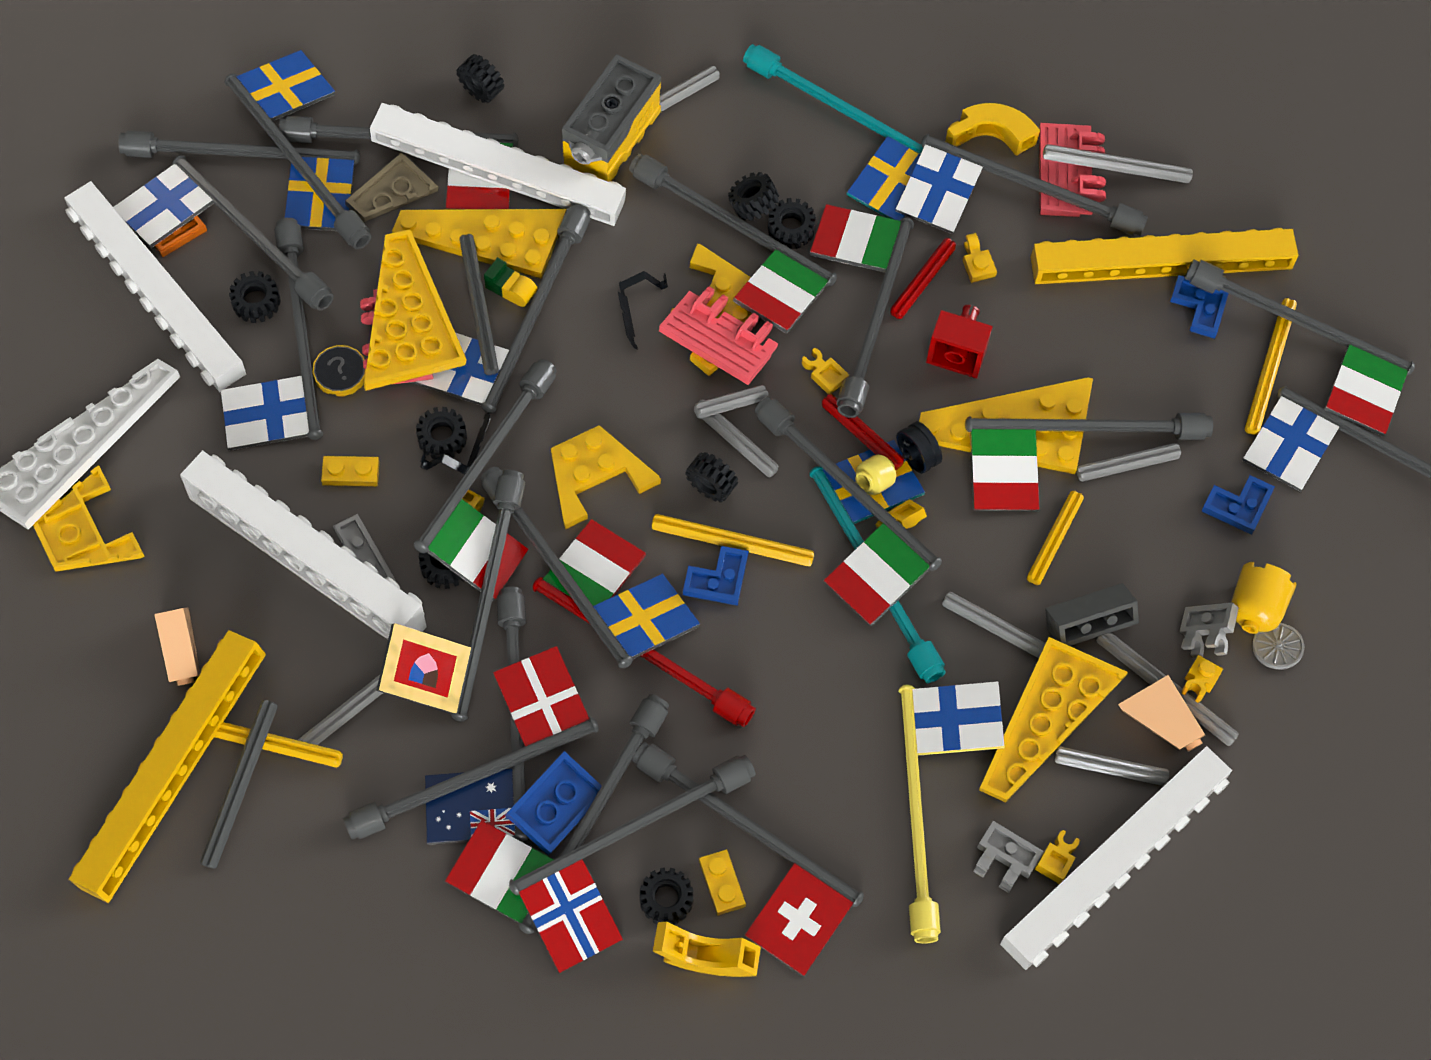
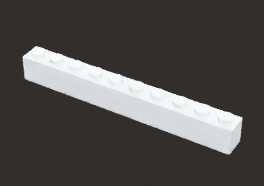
(496, 163)
(155, 287)
(1116, 858)

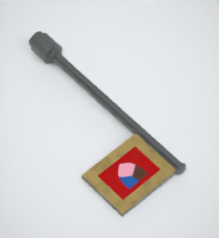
(437, 669)

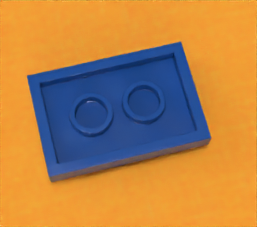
(555, 803)

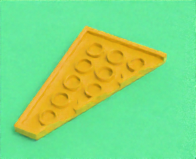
(409, 321)
(1059, 401)

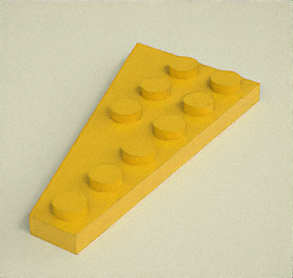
(514, 235)
(1054, 703)

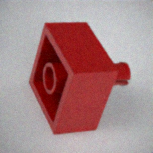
(959, 342)

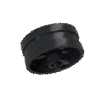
(919, 447)

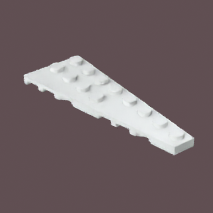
(67, 451)

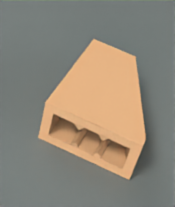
(178, 645)
(1165, 714)

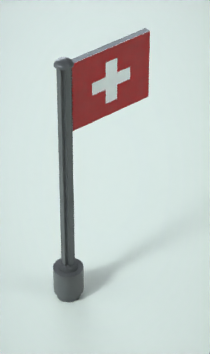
(807, 901)

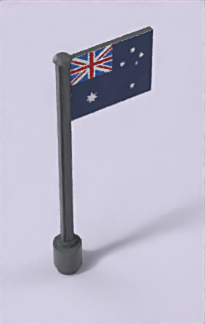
(458, 813)

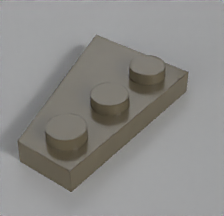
(391, 188)

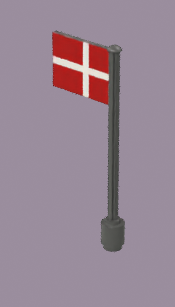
(546, 716)

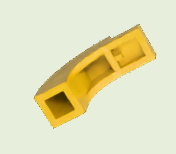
(997, 121)
(706, 955)

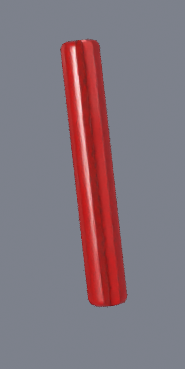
(923, 278)
(863, 432)

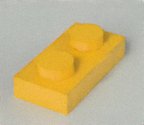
(350, 471)
(722, 882)

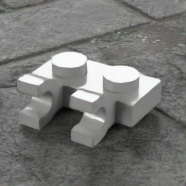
(1208, 620)
(1011, 851)

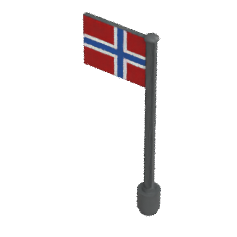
(564, 896)

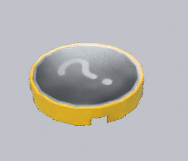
(339, 370)

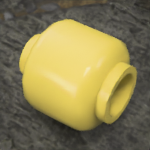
(875, 474)

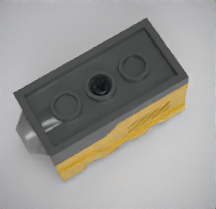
(611, 118)

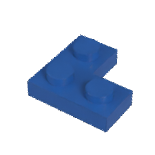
(1207, 306)
(1241, 510)
(719, 585)

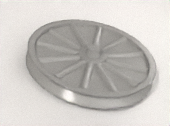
(1279, 647)

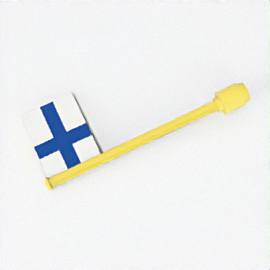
(938, 723)

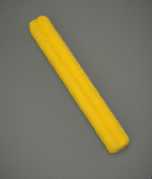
(1055, 538)

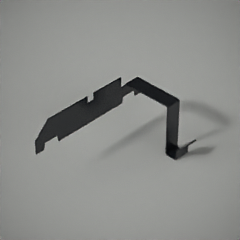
(624, 300)
(456, 465)

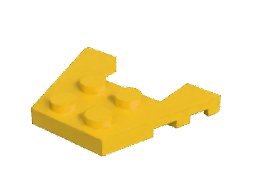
(726, 280)
(590, 461)
(71, 534)

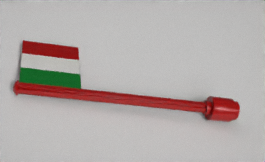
(600, 566)

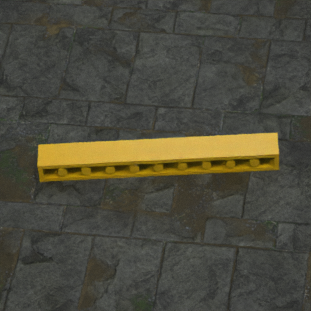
(1162, 255)
(167, 767)

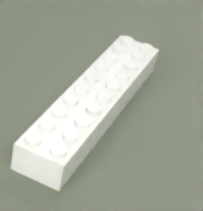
(300, 547)

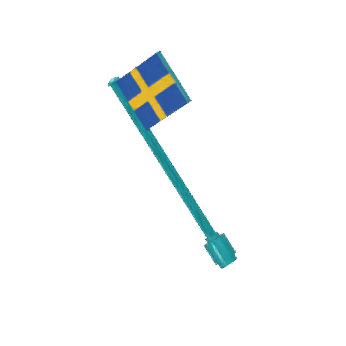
(891, 166)
(850, 511)

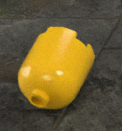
(1262, 597)

